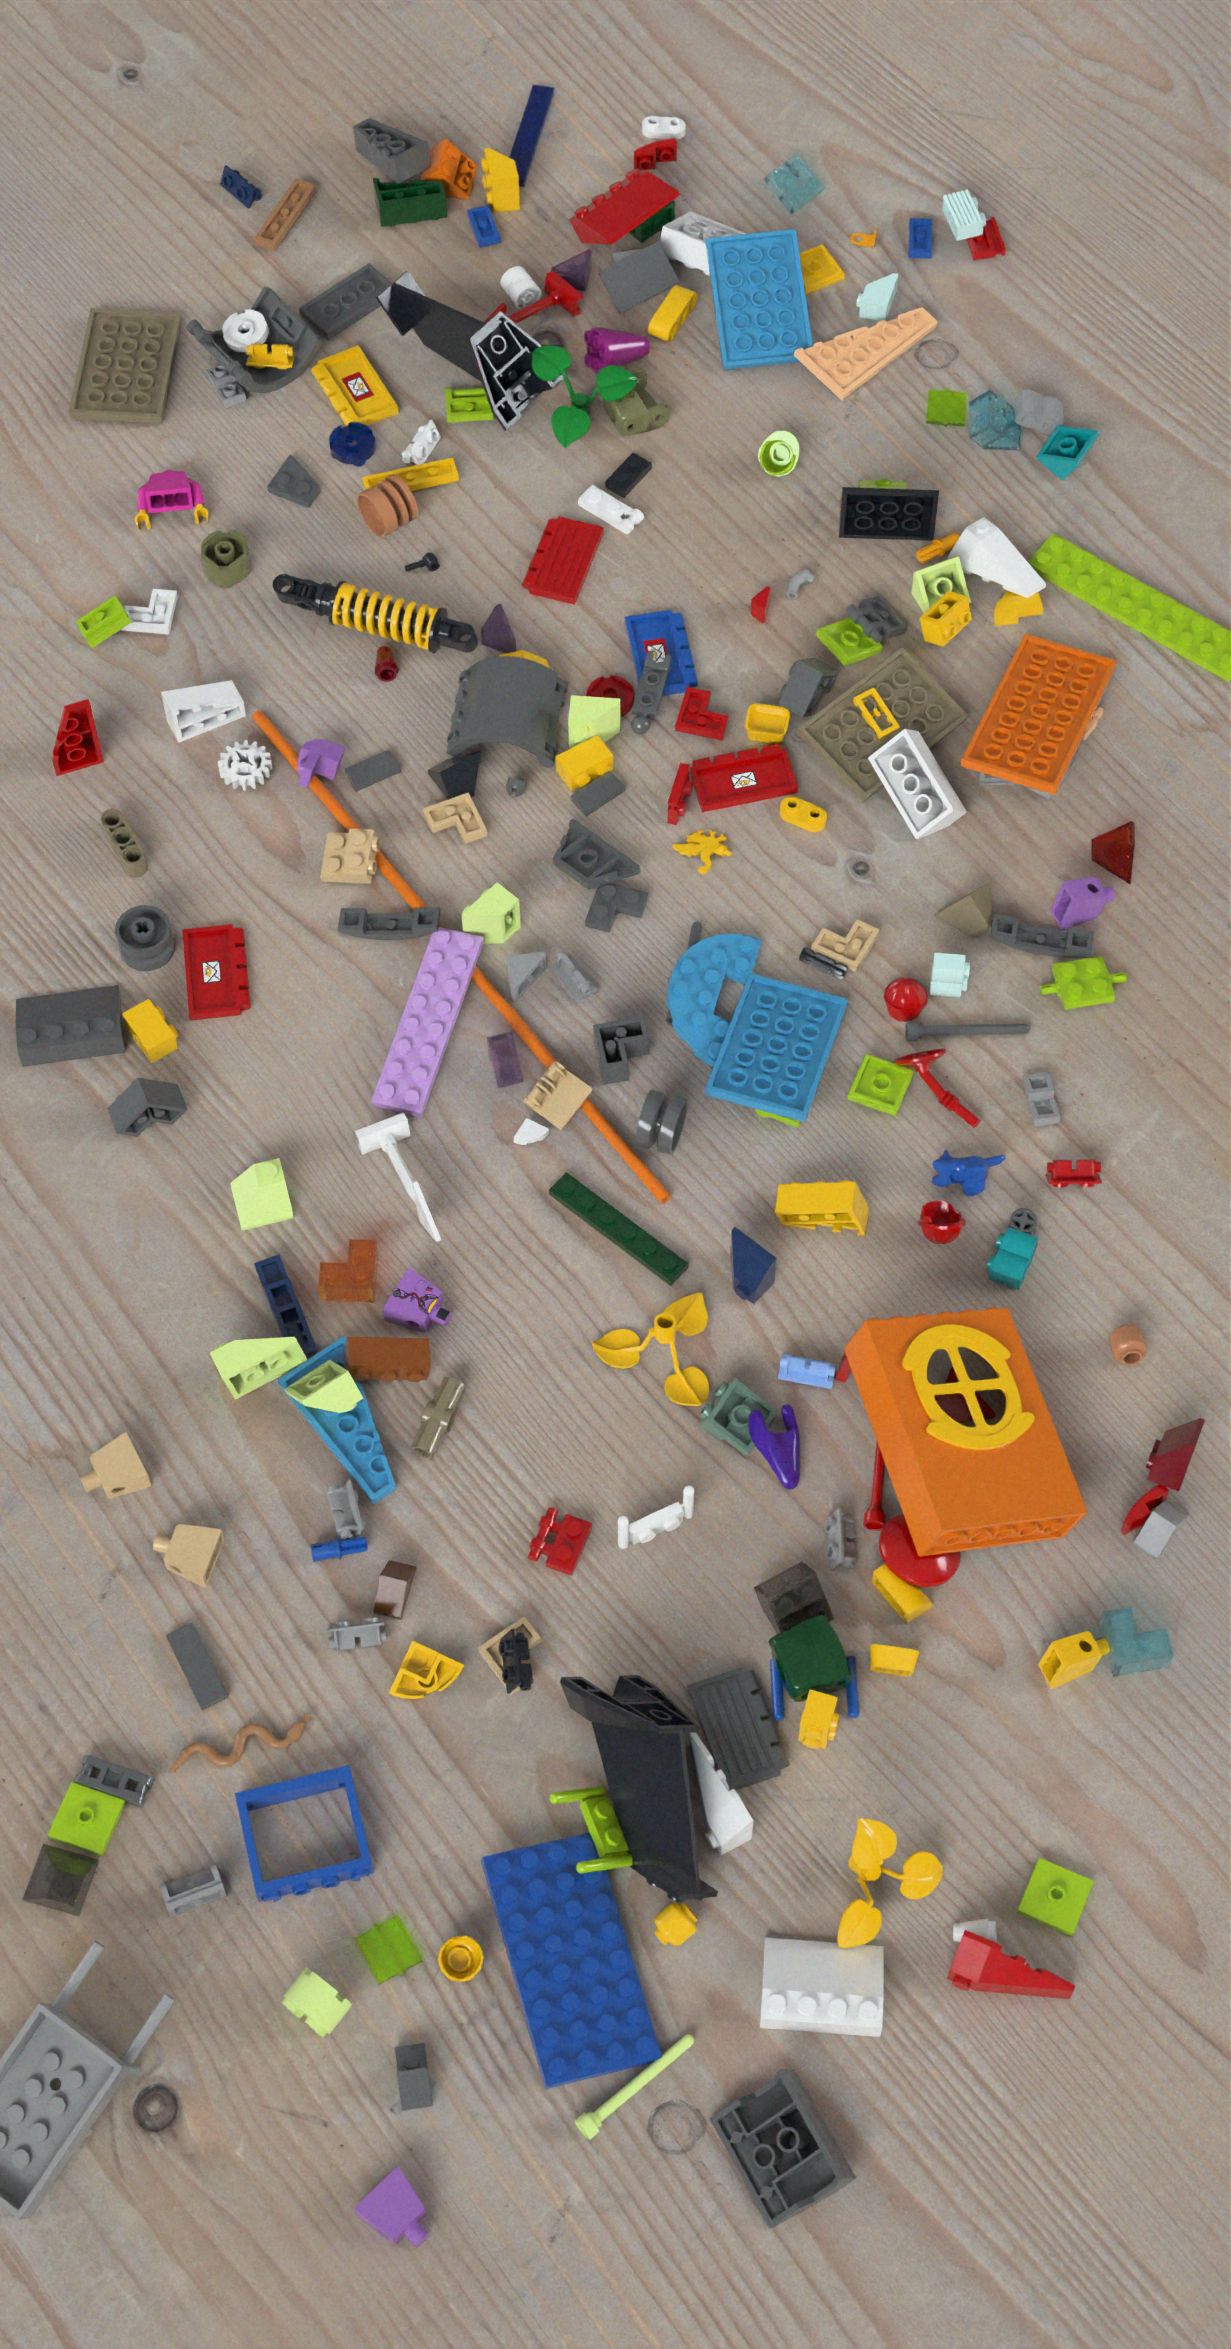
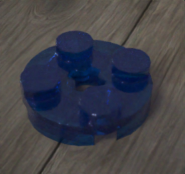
(352, 454)

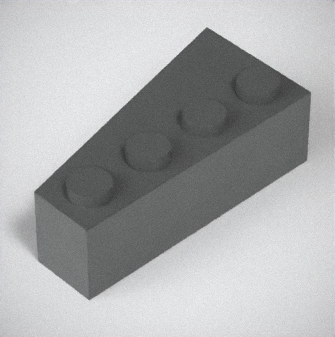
(391, 150)

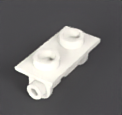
(424, 443)

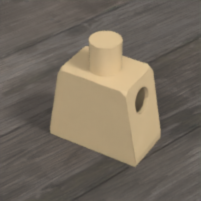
(116, 1469)
(191, 1551)

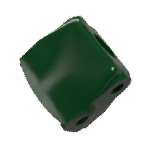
(810, 1659)

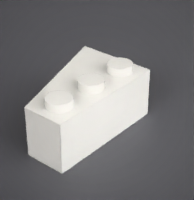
(202, 708)

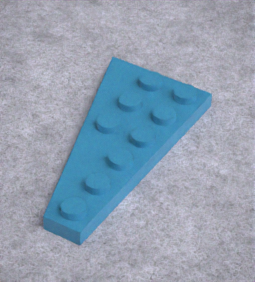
(347, 1434)

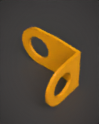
(867, 239)

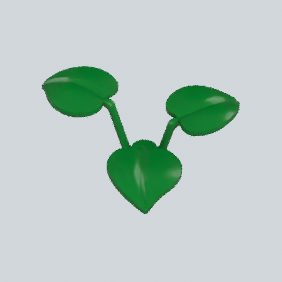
(573, 423)

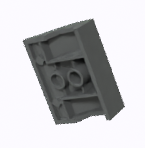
(69, 1026)
(782, 2148)

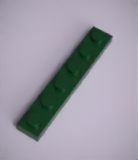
(618, 1229)

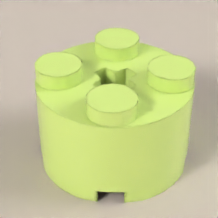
(317, 2001)

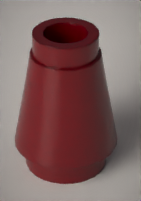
(385, 665)

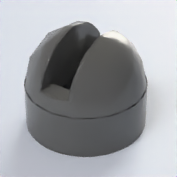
(515, 784)

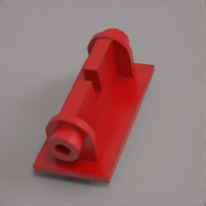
(1063, 1174)

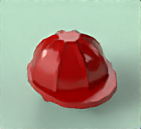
(905, 999)
(940, 1222)

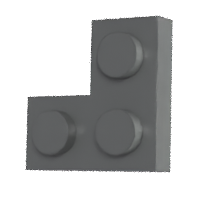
(613, 899)

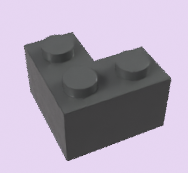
(806, 684)
(616, 1043)
(146, 1103)

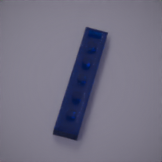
(531, 130)

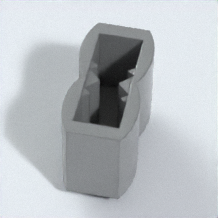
(1038, 411)

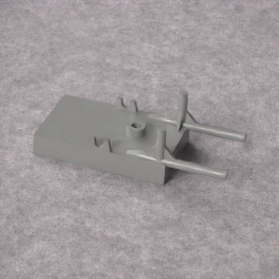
(47, 2124)

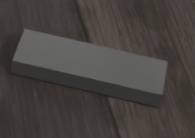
(196, 1666)

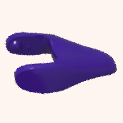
(779, 1449)

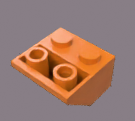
(452, 169)

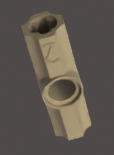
(438, 1417)

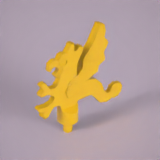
(705, 847)

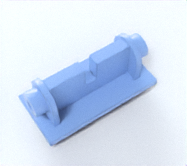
(806, 1371)

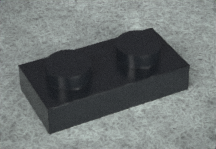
(628, 475)

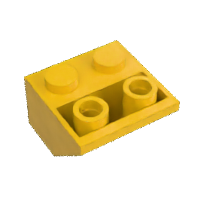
(501, 181)

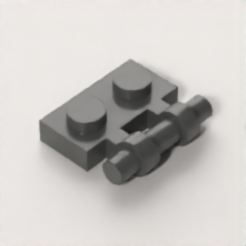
(882, 617)

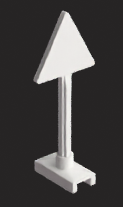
(385, 1136)

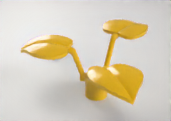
(690, 1317)
(870, 1846)

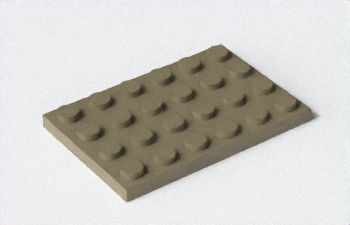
(125, 366)
(845, 738)

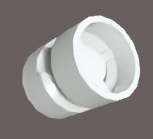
(520, 287)

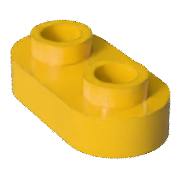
(802, 814)

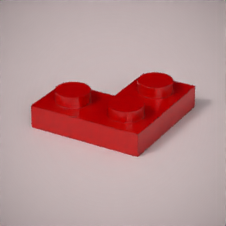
(695, 718)

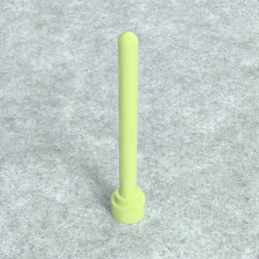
(591, 2122)

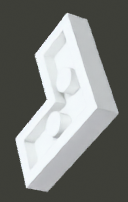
(155, 618)

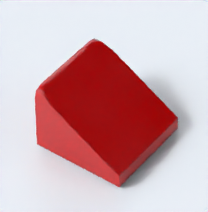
(760, 604)

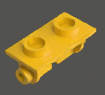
(280, 357)

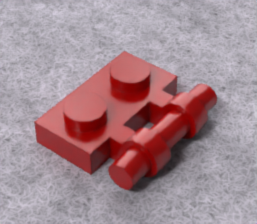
(568, 1544)

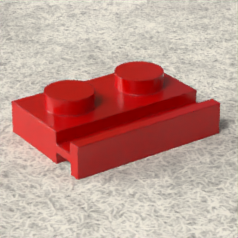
(988, 244)
(681, 788)

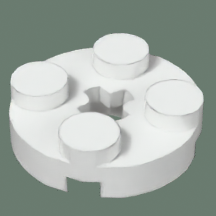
(249, 320)

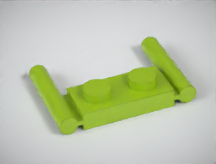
(602, 1827)

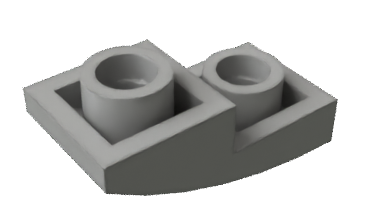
(225, 386)

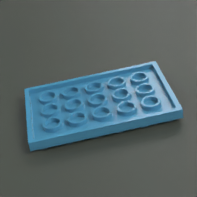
(758, 298)
(777, 1047)

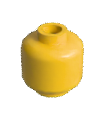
(675, 1924)

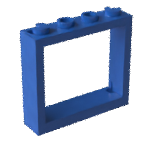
(291, 1790)

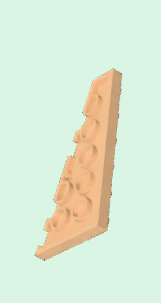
(862, 353)

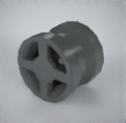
(1023, 1217)

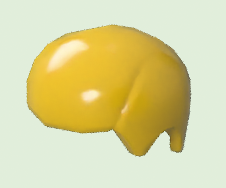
(460, 1958)

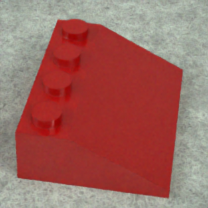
(622, 208)

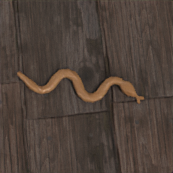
(293, 1735)

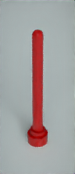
(874, 1517)

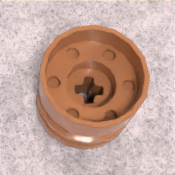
(387, 506)

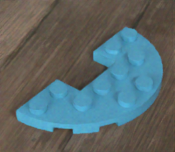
(697, 984)

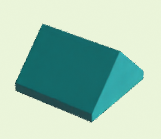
(1066, 449)

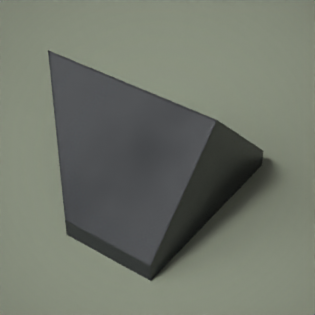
(457, 775)

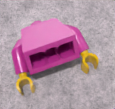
(169, 493)

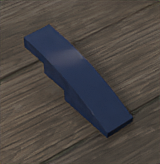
(284, 1302)

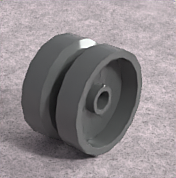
(145, 938)
(661, 1122)

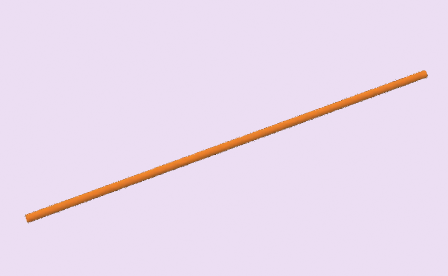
(478, 977)

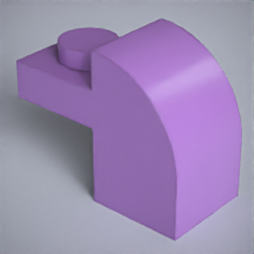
(320, 758)

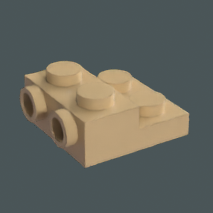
(350, 856)

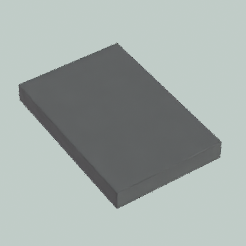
(638, 277)

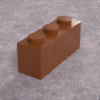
(387, 1358)

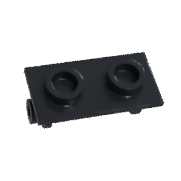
(513, 1649)

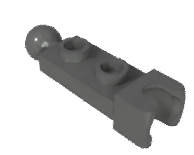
(649, 692)

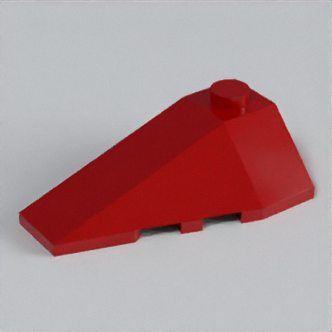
(986, 1969)

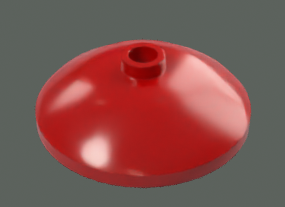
(903, 1560)

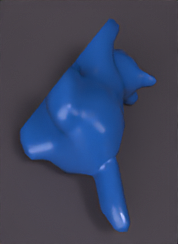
(967, 1171)

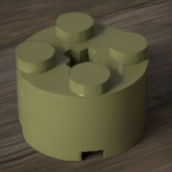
(225, 558)

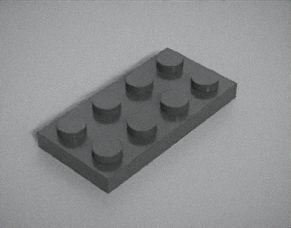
(345, 301)

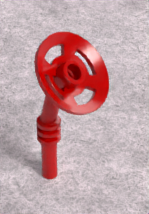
(921, 1062)

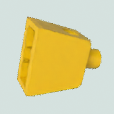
(1072, 1658)

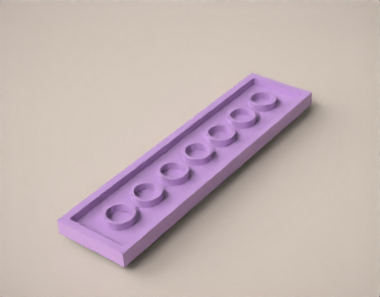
(427, 1022)

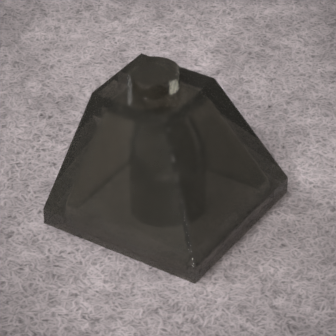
(60, 1880)

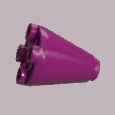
(613, 347)

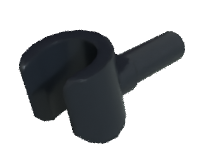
(428, 560)

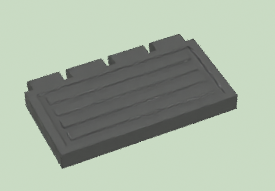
(735, 1728)

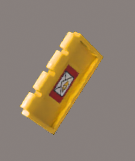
(354, 387)

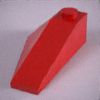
(76, 740)

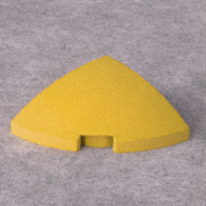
(1013, 606)
(424, 1672)

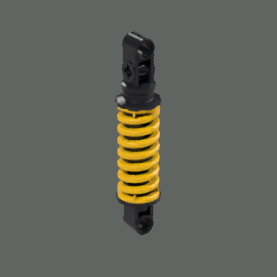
(376, 615)

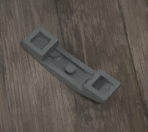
(389, 926)
(1041, 940)

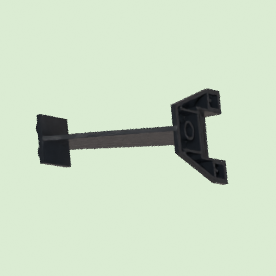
(490, 351)
(647, 1778)

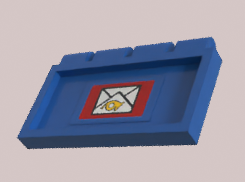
(664, 635)

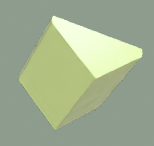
(935, 580)

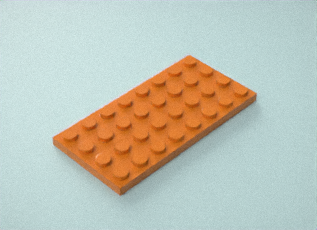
(1039, 714)

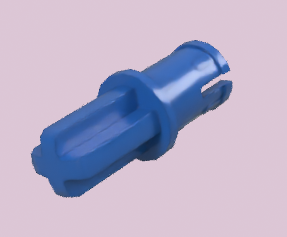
(337, 1548)

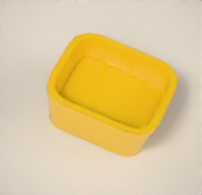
(767, 723)
(892, 1660)

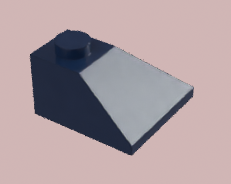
(751, 1267)

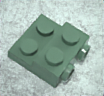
(730, 1414)

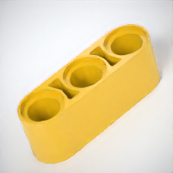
(672, 313)

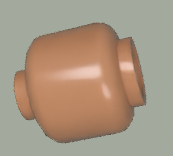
(1128, 1345)

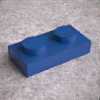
(483, 226)
(920, 238)

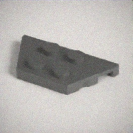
(591, 859)

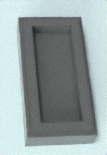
(372, 770)
(598, 793)

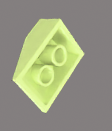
(256, 1362)

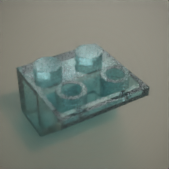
(993, 423)

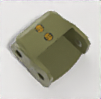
(637, 410)

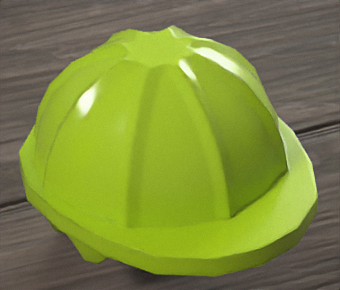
(779, 453)

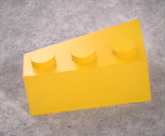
(822, 1204)

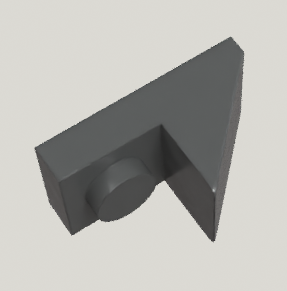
(413, 2076)

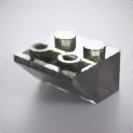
(792, 1598)

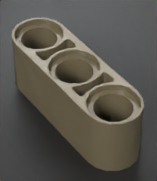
(118, 832)

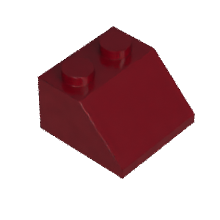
(1173, 1454)

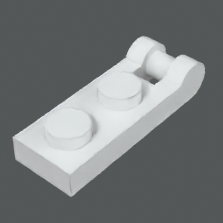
(610, 509)

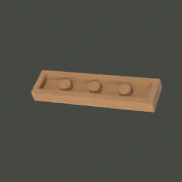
(285, 214)

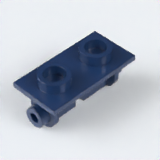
(239, 187)

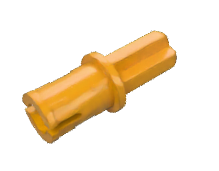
(937, 548)

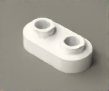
(663, 127)

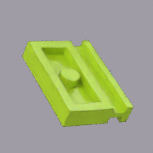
(103, 621)

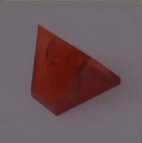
(1116, 851)

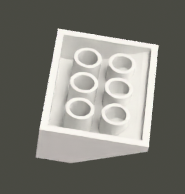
(685, 239)
(822, 1987)

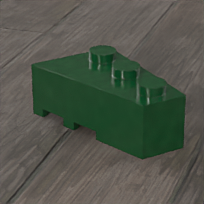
(409, 202)

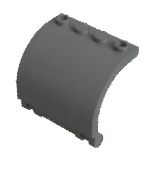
(284, 329)
(509, 704)

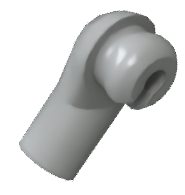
(797, 580)

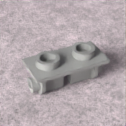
(573, 977)
(350, 1521)
(840, 1527)
(367, 1631)

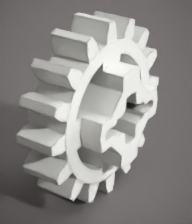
(245, 765)

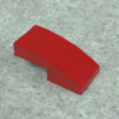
(1141, 1509)

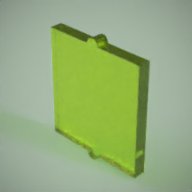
(946, 408)
(388, 1949)

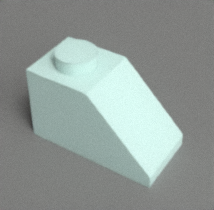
(878, 298)

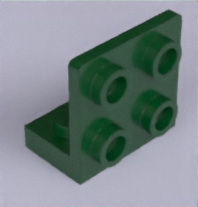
(654, 223)

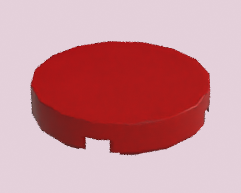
(613, 688)

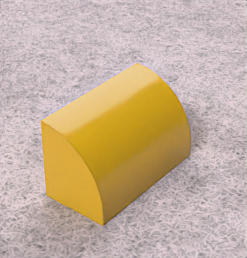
(904, 1597)

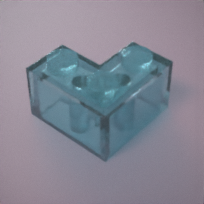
(1131, 1650)

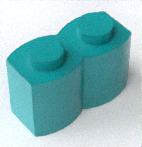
(1012, 1258)

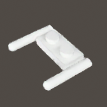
(664, 1519)

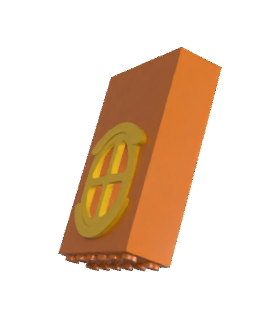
(952, 1480)

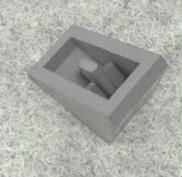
(523, 971)
(1159, 1529)

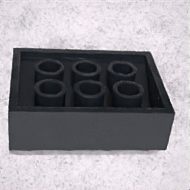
(888, 513)

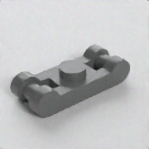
(114, 1780)

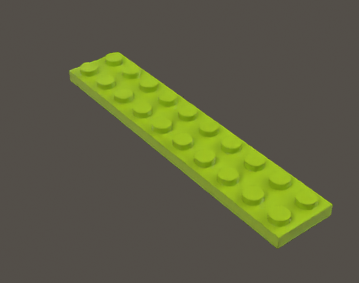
(1135, 604)

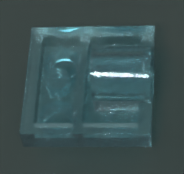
(794, 183)

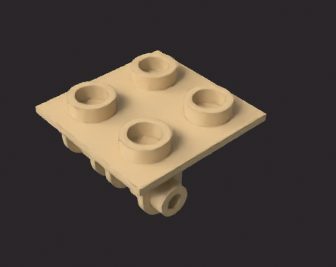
(557, 1095)

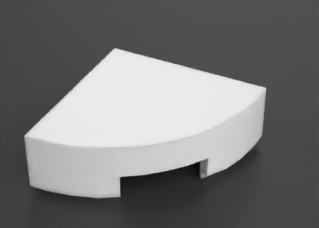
(530, 1132)

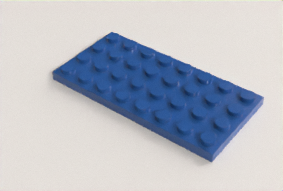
(570, 1961)

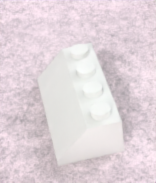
(917, 784)

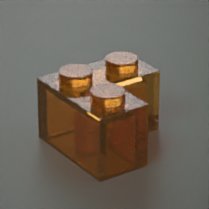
(351, 1280)

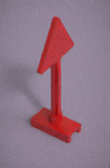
(557, 292)
(952, 1404)

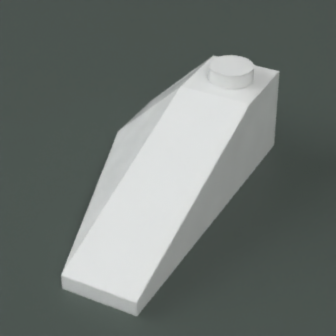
(991, 555)
(724, 1813)

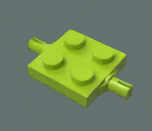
(1083, 983)

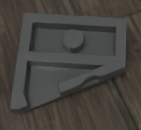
(294, 484)

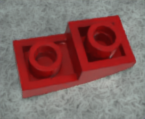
(656, 152)

